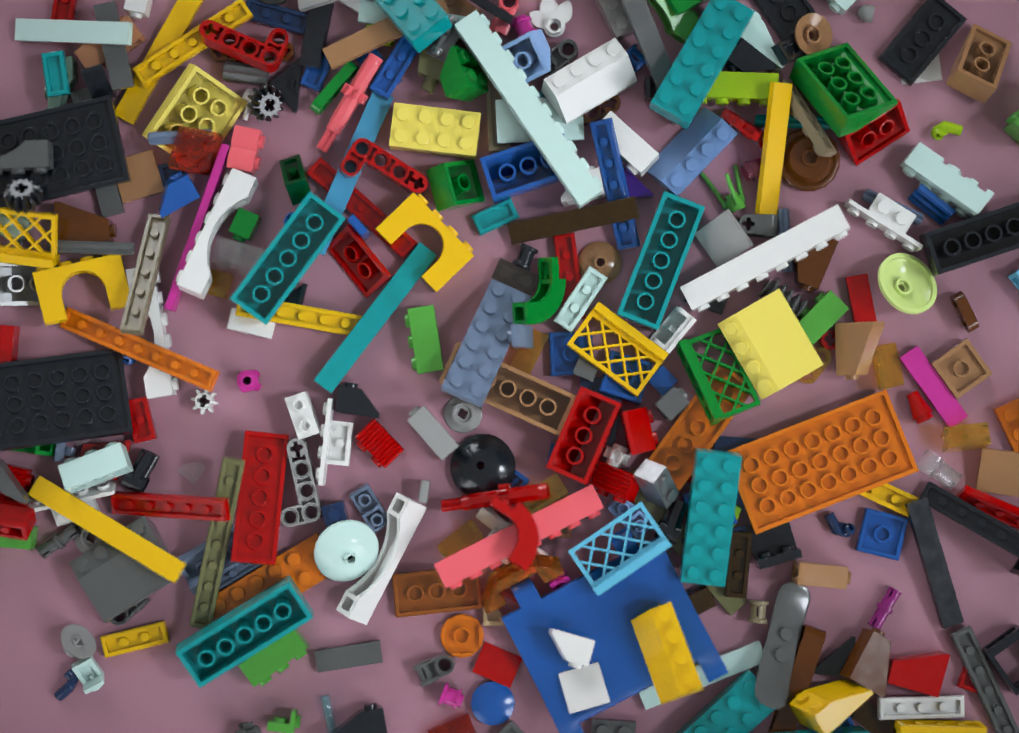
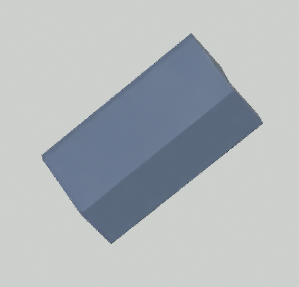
(231, 572)

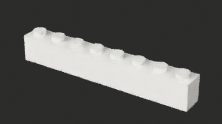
(766, 258)

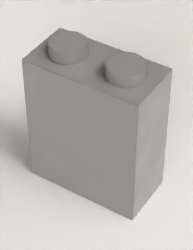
(432, 432)

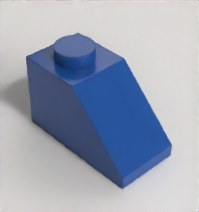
(177, 192)

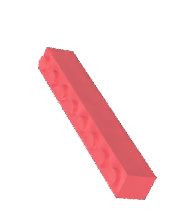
(500, 545)

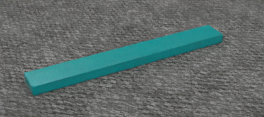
(375, 317)

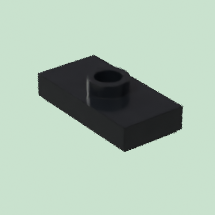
(787, 51)

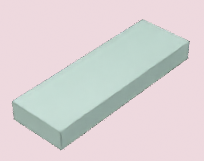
(580, 299)

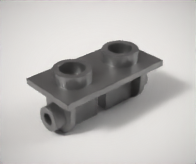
(441, 46)

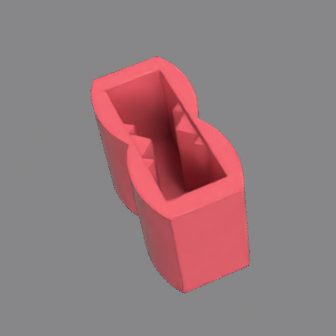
(245, 149)

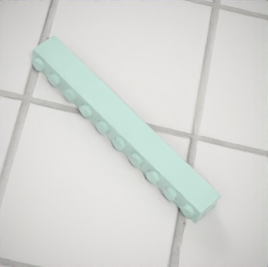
(528, 109)

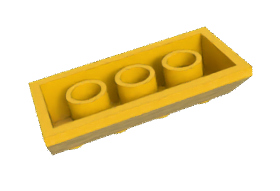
(666, 653)

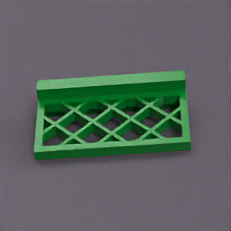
(703, 387)

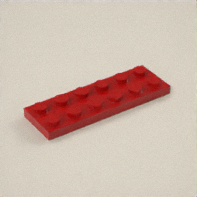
(260, 498)

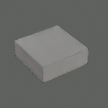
(424, 491)

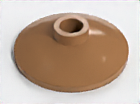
(819, 30)
(604, 251)

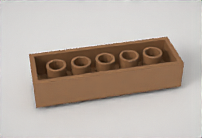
(525, 396)

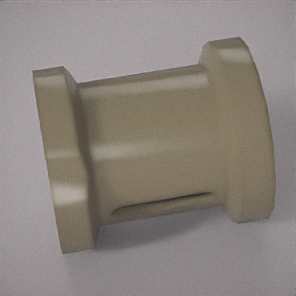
(762, 611)

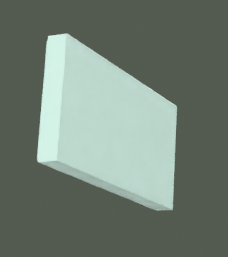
(510, 130)

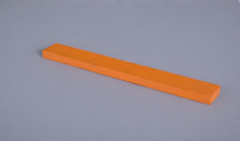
(140, 349)

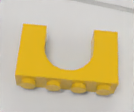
(415, 212)
(50, 284)

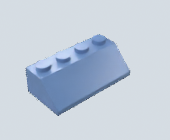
(691, 152)

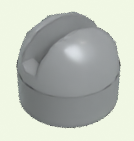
(866, 13)

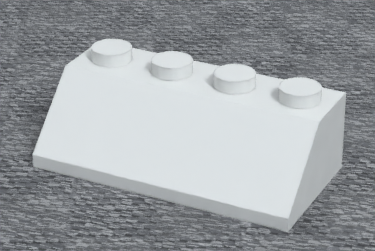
(589, 81)

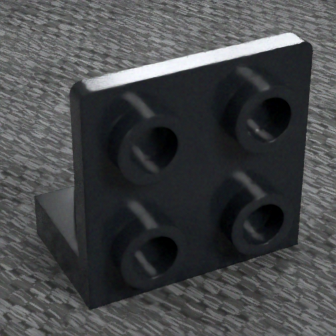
(774, 546)

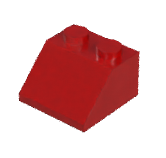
(638, 430)

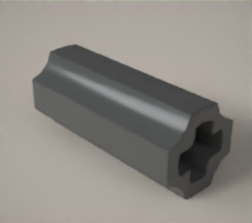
(244, 73)

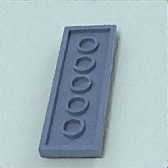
(483, 345)

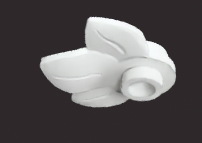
(551, 14)

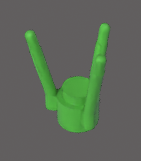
(735, 200)

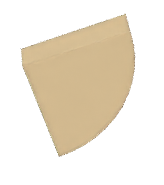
(493, 618)

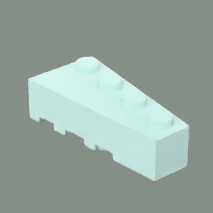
(945, 181)

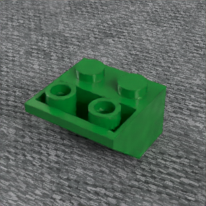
(462, 76)

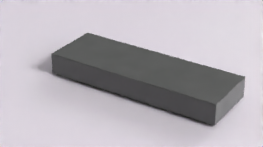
(348, 656)

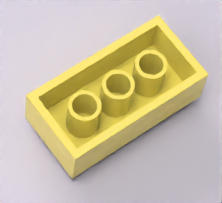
(435, 131)

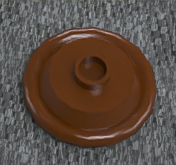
(804, 167)

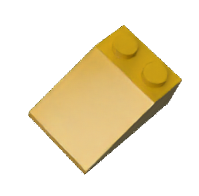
(828, 704)

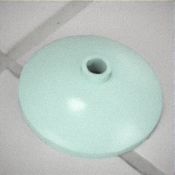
(339, 543)

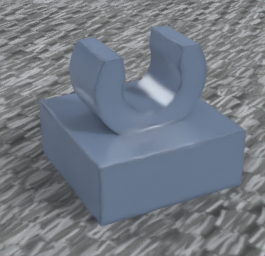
(61, 450)

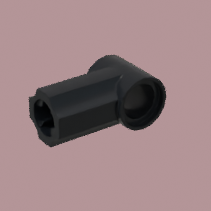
(143, 467)
(672, 520)

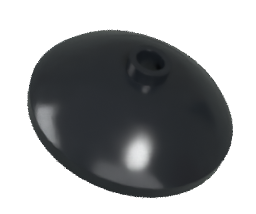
(484, 448)

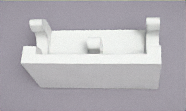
(673, 329)

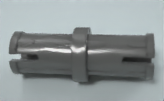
(58, 540)

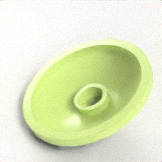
(907, 283)

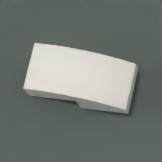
(249, 325)

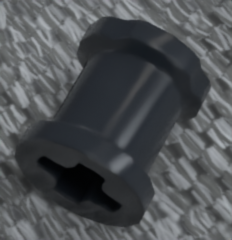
(525, 256)

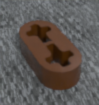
(964, 311)

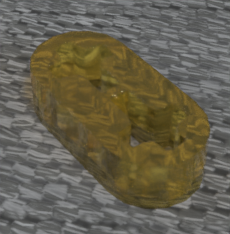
(816, 373)

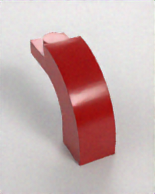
(528, 536)

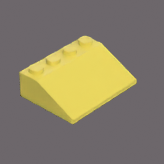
(197, 103)
(770, 344)

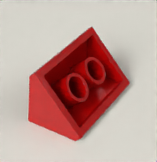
(875, 135)
(358, 261)

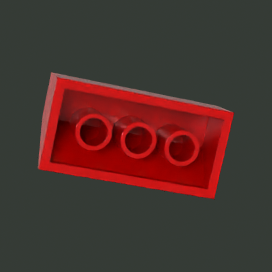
(584, 435)

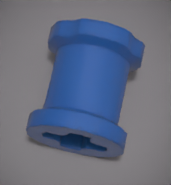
(637, 65)

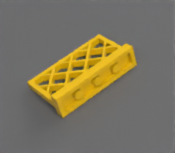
(27, 256)
(626, 333)
(938, 726)

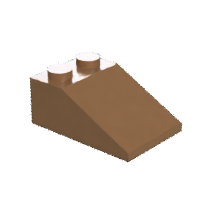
(979, 64)

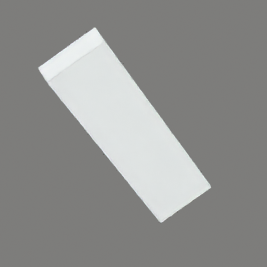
(920, 707)

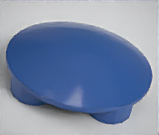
(492, 703)

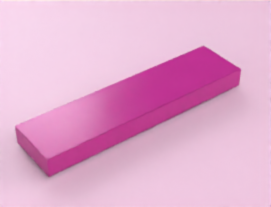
(933, 386)

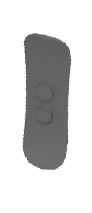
(781, 645)

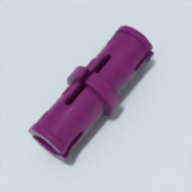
(884, 608)

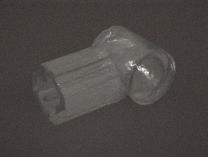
(934, 466)

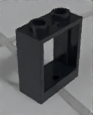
(996, 647)

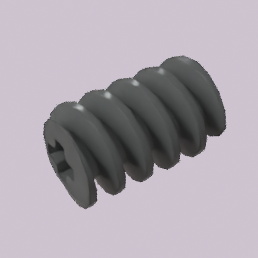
(796, 306)

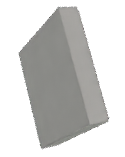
(723, 238)

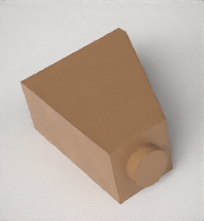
(856, 347)
(820, 574)

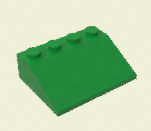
(842, 88)

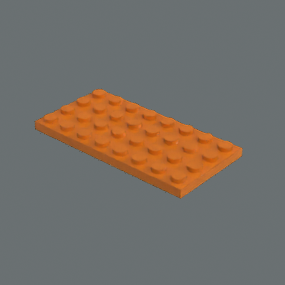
(822, 461)

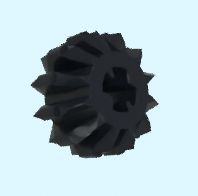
(270, 108)
(23, 195)

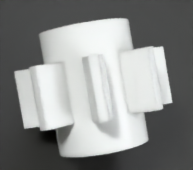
(201, 405)
(616, 455)

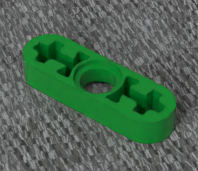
(334, 87)

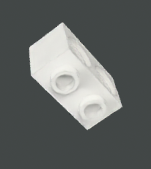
(303, 415)

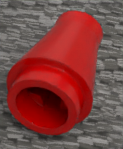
(919, 408)

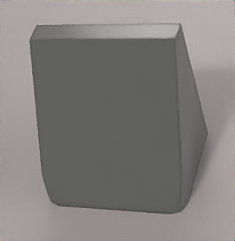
(585, 369)

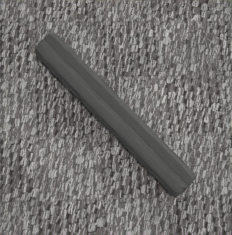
(94, 247)

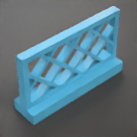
(631, 564)

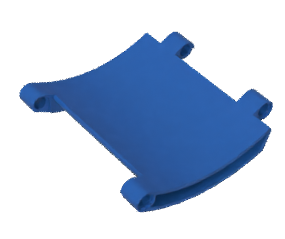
(607, 621)

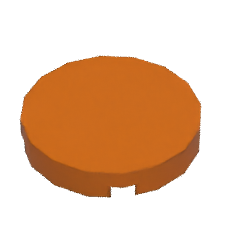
(462, 635)

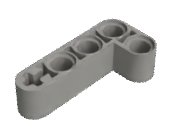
(299, 481)

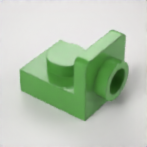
(280, 723)

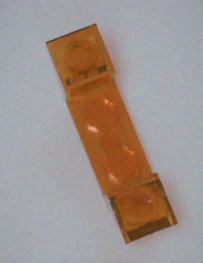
(492, 598)

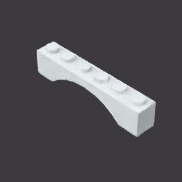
(236, 193)
(158, 383)
(362, 598)

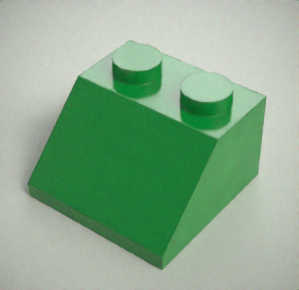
(455, 185)

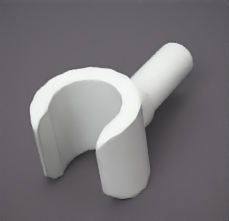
(245, 97)

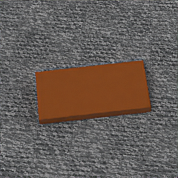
(425, 594)

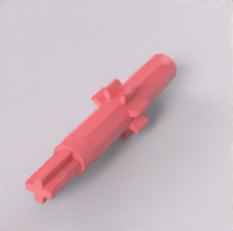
(352, 96)

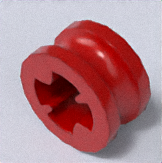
(824, 343)

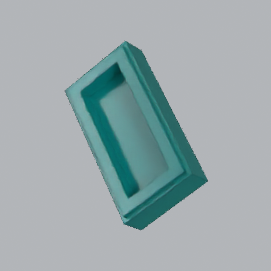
(55, 74)
(495, 216)

